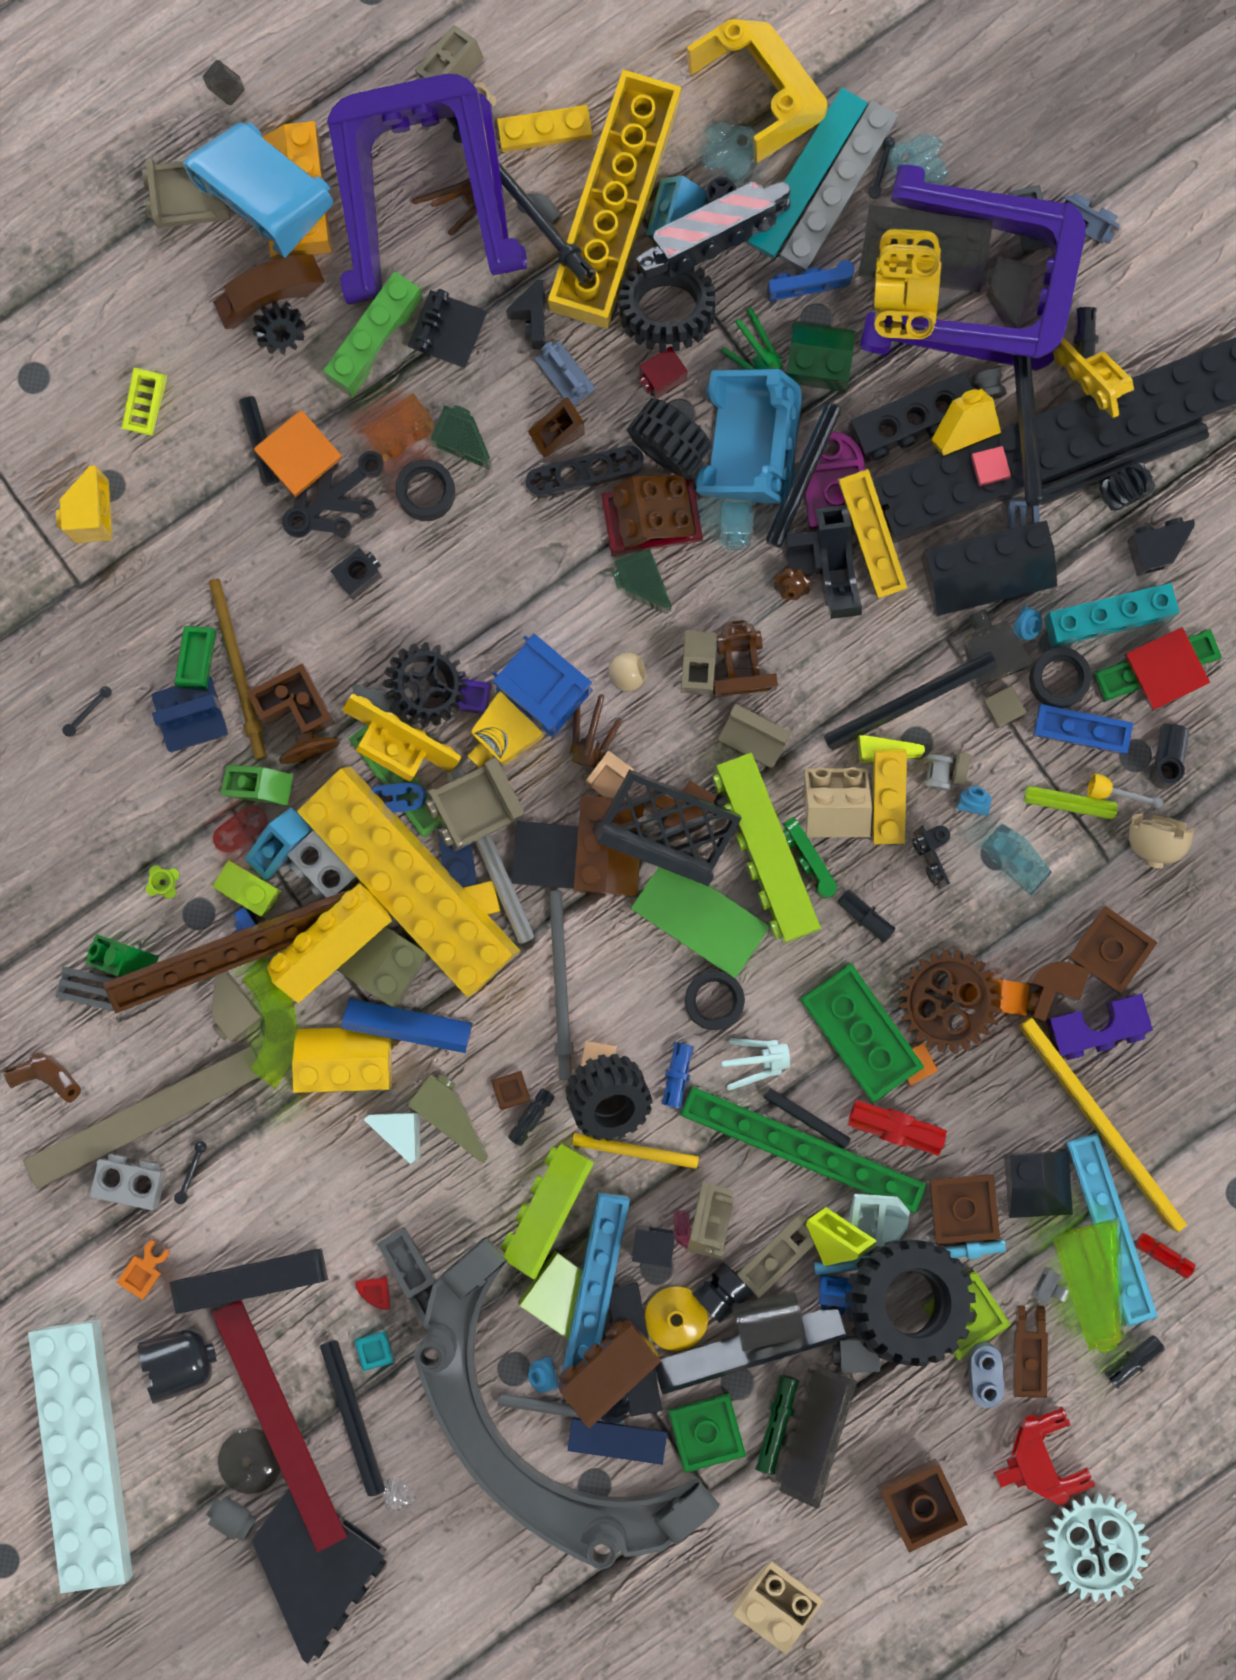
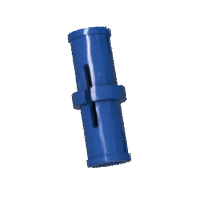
(677, 1075)

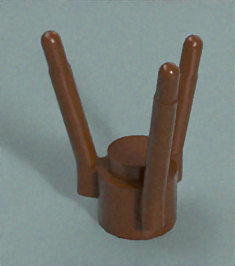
(449, 193)
(587, 750)

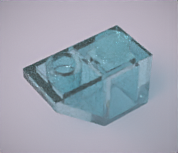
(735, 524)

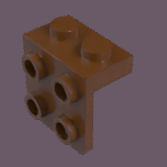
(653, 508)

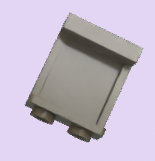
(176, 199)
(474, 805)

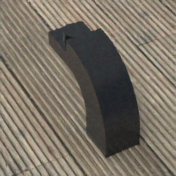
(837, 570)

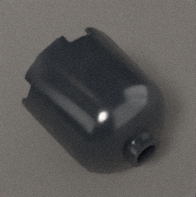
(176, 1363)

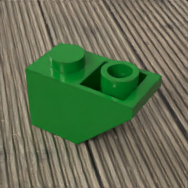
(117, 957)

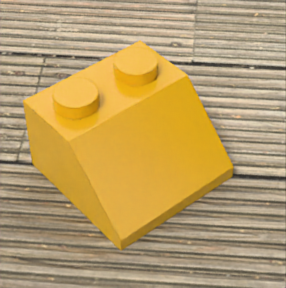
(86, 508)

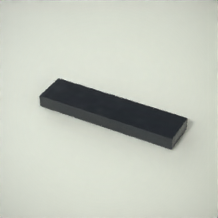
(624, 1304)

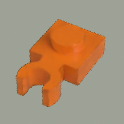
(142, 1272)

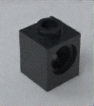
(353, 586)

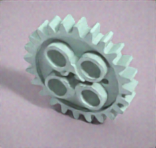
(1069, 1553)

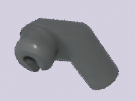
(545, 206)

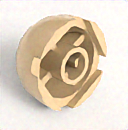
(1160, 839)

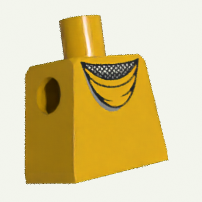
(502, 733)

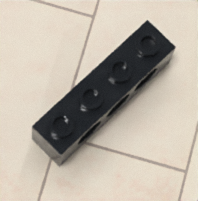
(865, 427)

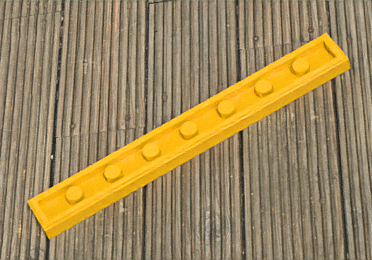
(1102, 1125)

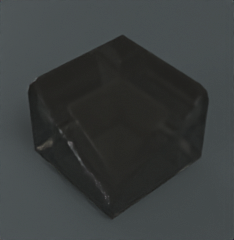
(223, 82)

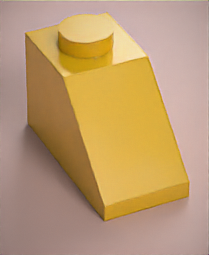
(966, 422)

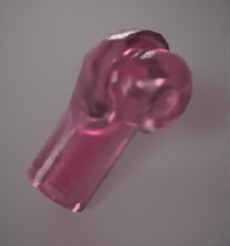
(682, 1227)

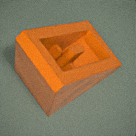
(1014, 996)

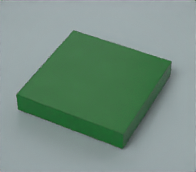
(706, 1432)

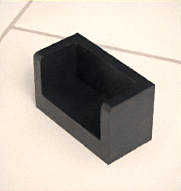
(653, 1246)

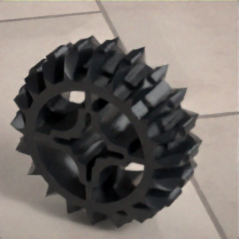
(412, 681)

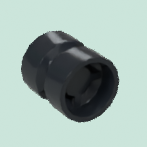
(721, 1292)

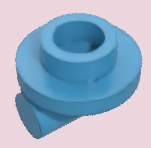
(1027, 624)
(974, 801)
(543, 1375)

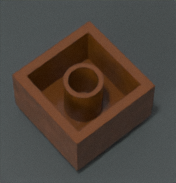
(922, 1505)

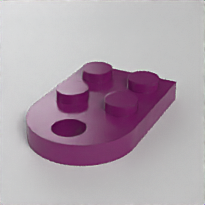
(824, 486)

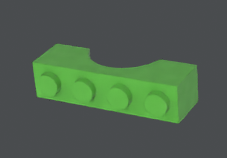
(385, 314)

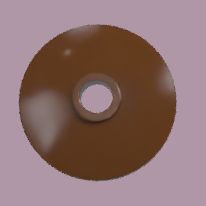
(307, 747)

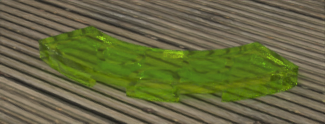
(279, 1025)

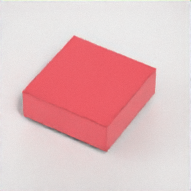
(990, 466)

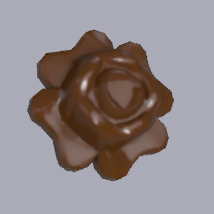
(792, 584)

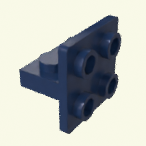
(188, 716)

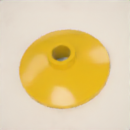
(670, 1302)

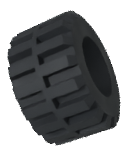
(669, 437)
(603, 1079)

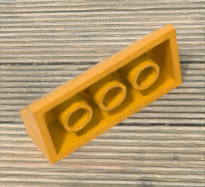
(302, 146)

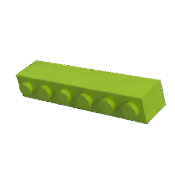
(767, 850)

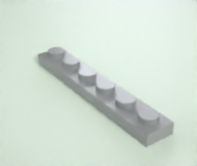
(838, 186)

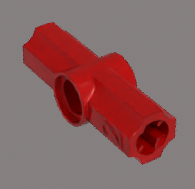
(897, 1127)

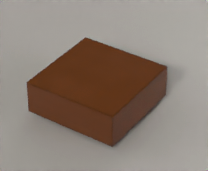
(511, 1090)

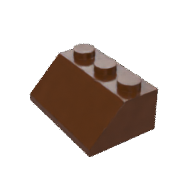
(598, 866)
(608, 1371)

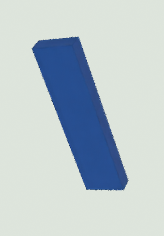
(407, 1025)

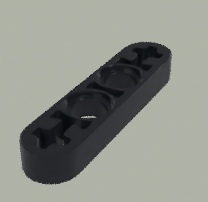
(583, 467)

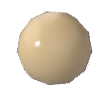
(627, 672)

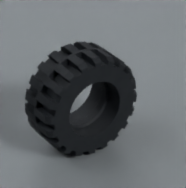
(950, 1302)

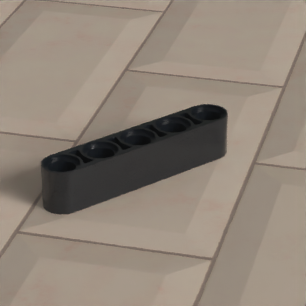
(248, 1281)

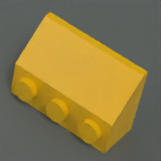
(340, 1061)

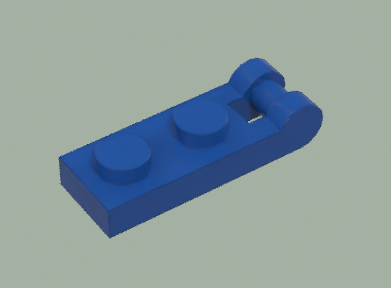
(810, 282)

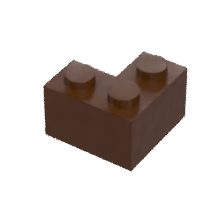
(294, 693)

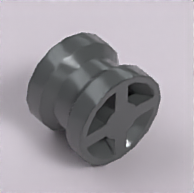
(990, 382)

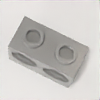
(326, 863)
(127, 1190)

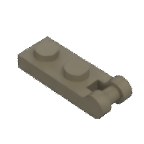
(776, 1257)

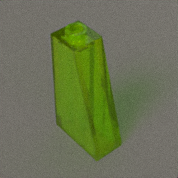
(1094, 1276)

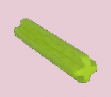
(1070, 802)

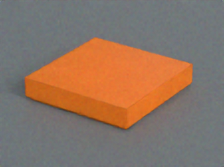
(298, 453)

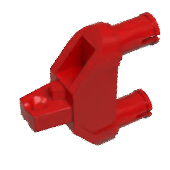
(1032, 1465)

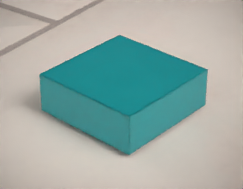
(374, 1351)

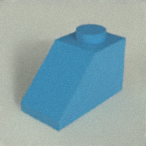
(276, 842)

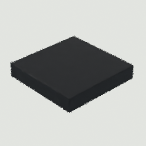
(545, 855)

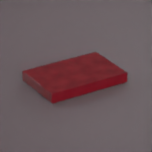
(616, 541)

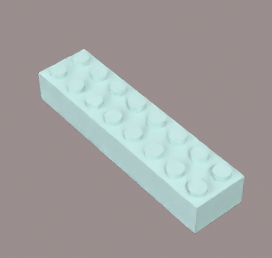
(80, 1456)

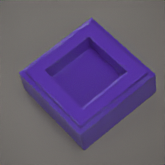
(476, 695)

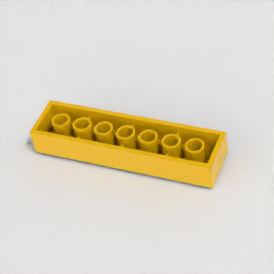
(616, 195)
(408, 881)

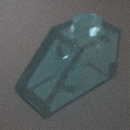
(1016, 858)

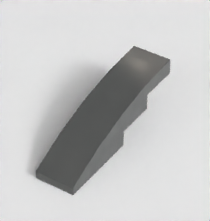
(409, 1269)

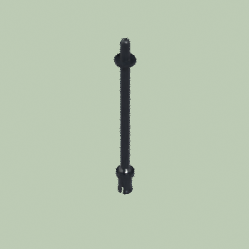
(569, 254)

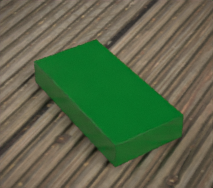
(195, 657)

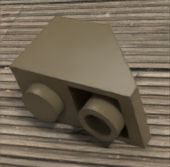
(698, 662)

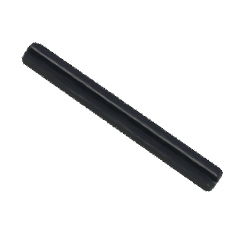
(803, 475)
(352, 1418)

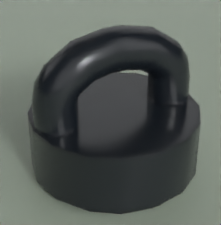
(618, 1411)

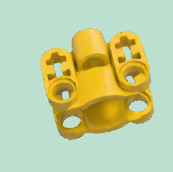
(906, 283)

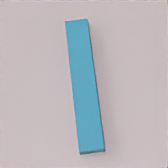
(1103, 1205)

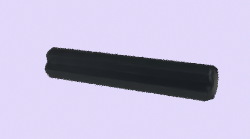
(256, 435)

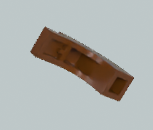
(270, 281)

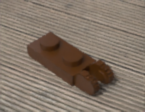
(1030, 1355)

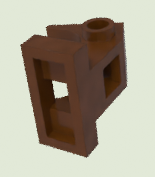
(735, 638)

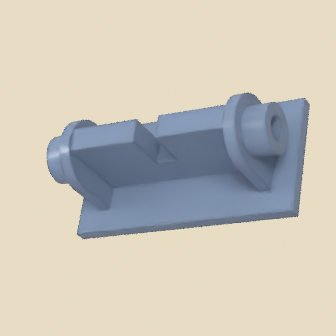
(1099, 222)
(564, 372)

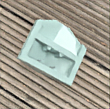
(879, 1217)

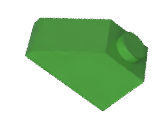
(257, 784)

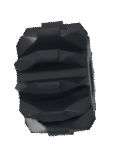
(284, 337)
(1127, 486)

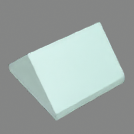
(400, 1131)

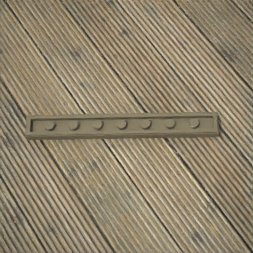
(142, 1118)

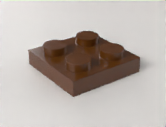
(1112, 950)
(964, 1208)

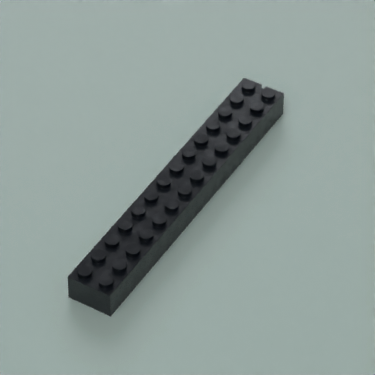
(1068, 441)

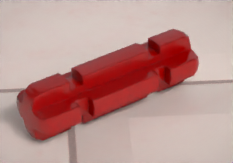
(1165, 1255)

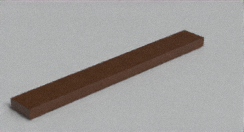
(214, 957)

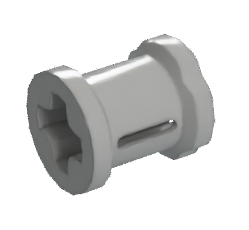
(938, 772)

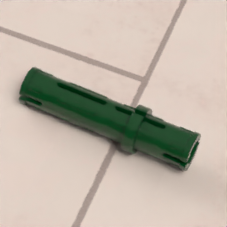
(780, 1409)

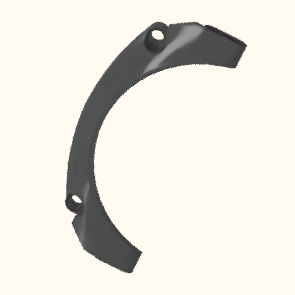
(549, 1509)

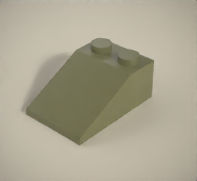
(385, 966)

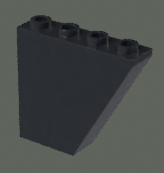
(311, 1584)

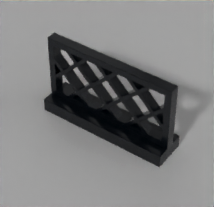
(650, 847)

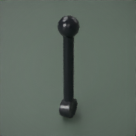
(875, 190)
(70, 729)
(181, 1196)

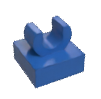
(833, 1291)

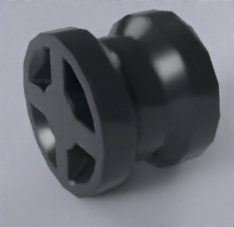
(717, 188)

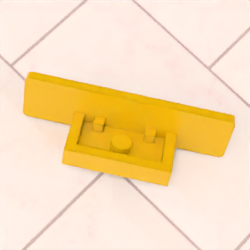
(1097, 375)
(396, 743)

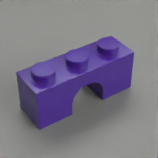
(1126, 1020)

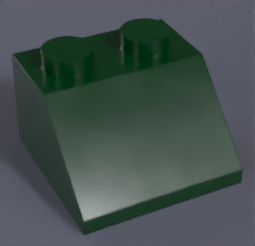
(820, 356)

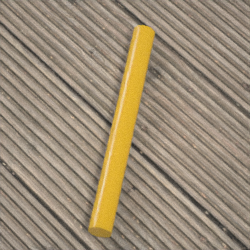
(636, 1151)

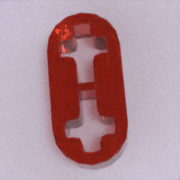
(244, 835)

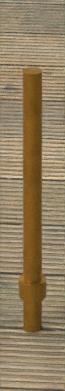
(252, 726)

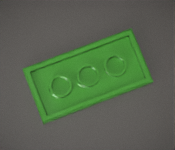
(701, 919)

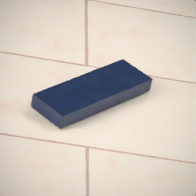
(618, 1441)

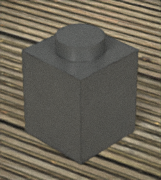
(854, 1357)

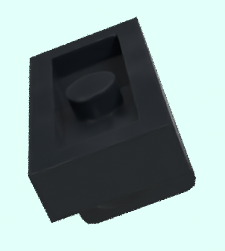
(531, 306)

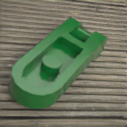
(809, 858)

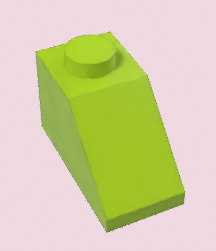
(247, 889)

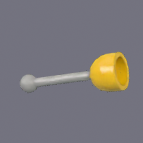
(1101, 787)

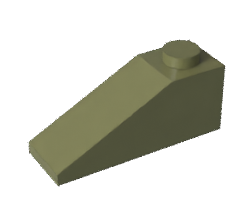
(444, 1109)

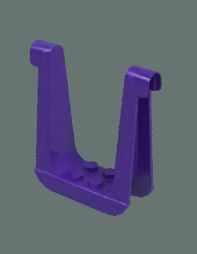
(364, 116)
(1049, 221)

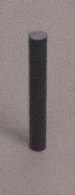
(807, 1118)

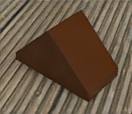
(557, 428)

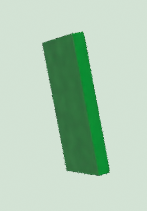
(862, 1033)

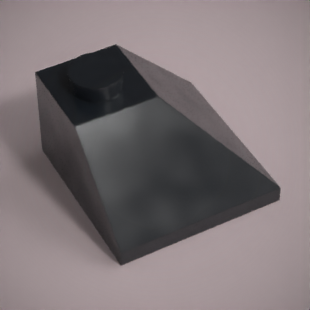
(1038, 1184)

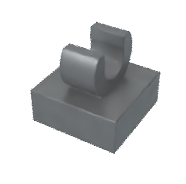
(1047, 1287)

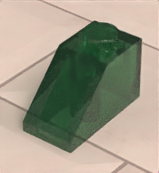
(460, 436)
(642, 580)

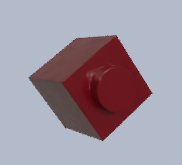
(662, 373)

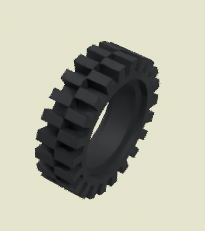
(667, 333)

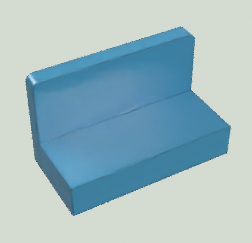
(674, 199)

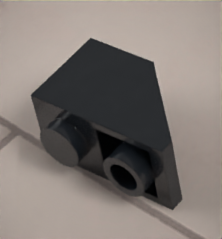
(1159, 547)

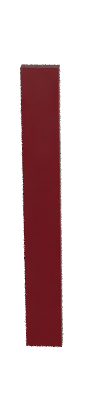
(279, 1426)

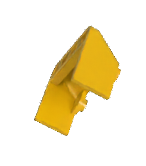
(799, 101)

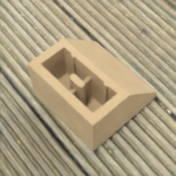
(837, 802)
(776, 1606)

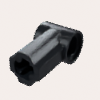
(1170, 753)

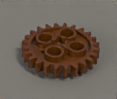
(962, 975)

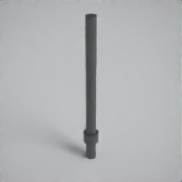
(563, 1046)

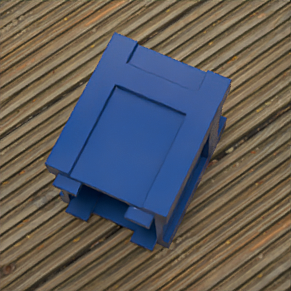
(543, 685)

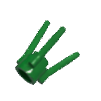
(765, 358)

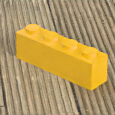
(328, 943)

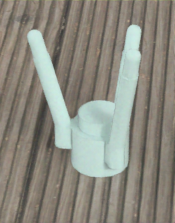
(775, 1058)

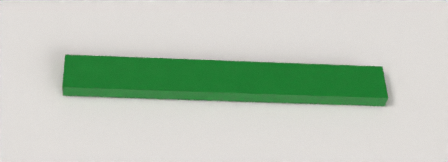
(801, 1148)

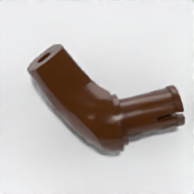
(48, 1071)

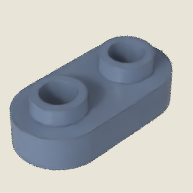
(987, 1376)

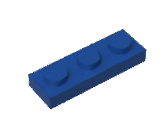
(1083, 729)

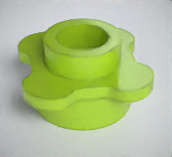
(156, 875)

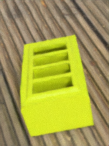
(135, 386)
(868, 744)

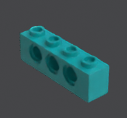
(1111, 615)

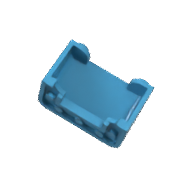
(260, 185)
(752, 435)

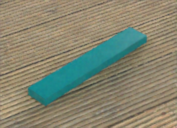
(812, 168)

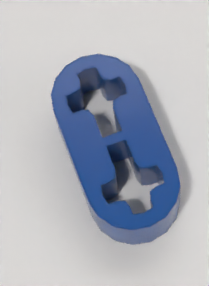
(402, 788)

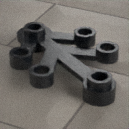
(329, 499)

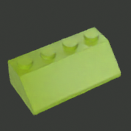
(548, 1209)

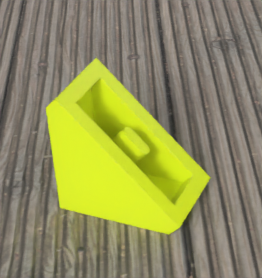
(837, 1238)

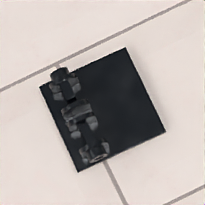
(447, 328)
(925, 844)

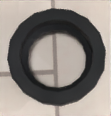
(425, 466)
(1073, 658)
(738, 1000)

